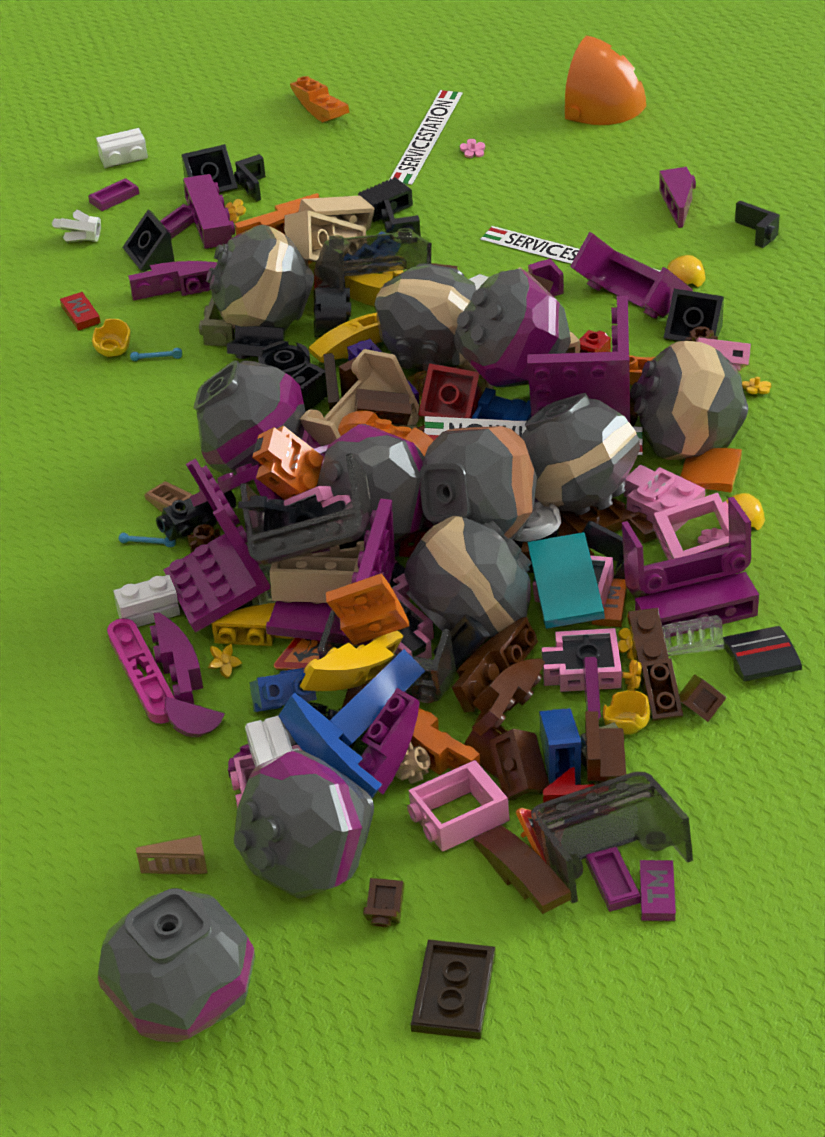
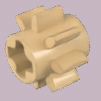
(414, 764)

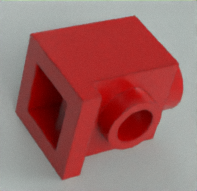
(595, 342)

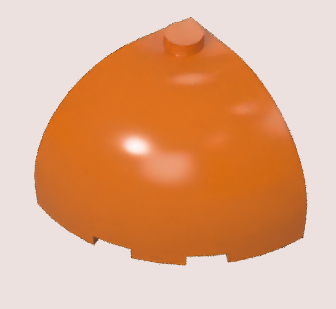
(602, 86)

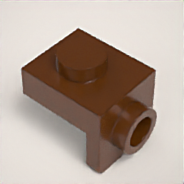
(384, 902)

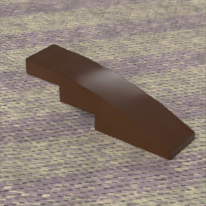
(523, 868)

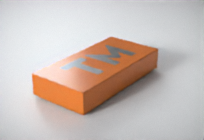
(614, 605)

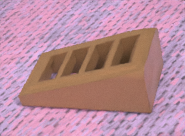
(173, 493)
(177, 856)

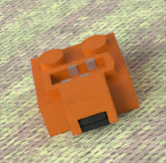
(287, 462)

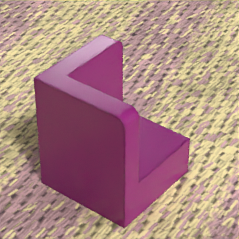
(549, 270)

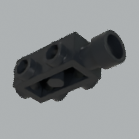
(182, 523)

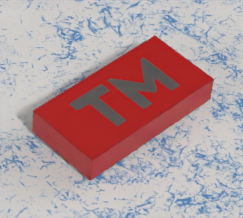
(80, 311)

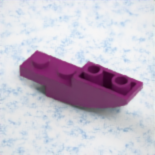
(171, 277)
(177, 657)
(389, 738)

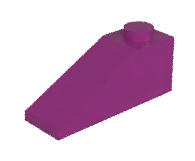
(677, 190)

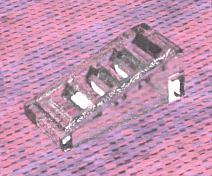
(714, 643)

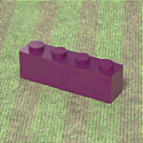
(208, 210)
(728, 597)

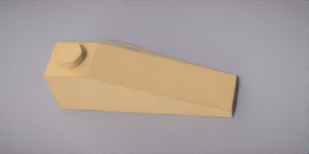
(311, 229)

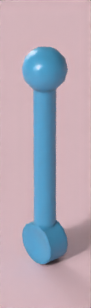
(176, 353)
(124, 538)

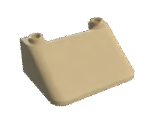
(374, 372)

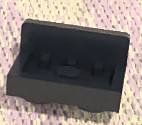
(253, 339)

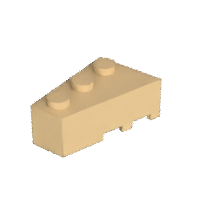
(348, 208)
(312, 575)

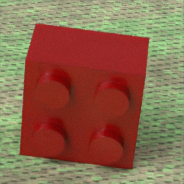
(451, 392)

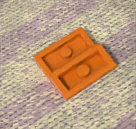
(713, 469)
(367, 609)

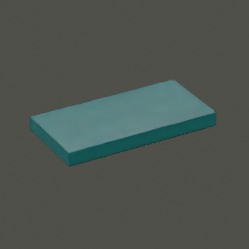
(565, 580)

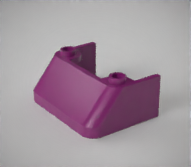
(626, 277)
(688, 569)

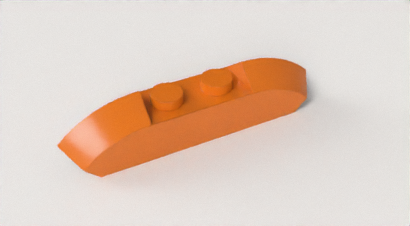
(413, 435)

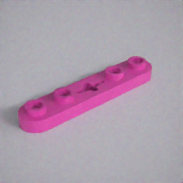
(133, 651)

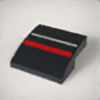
(762, 653)

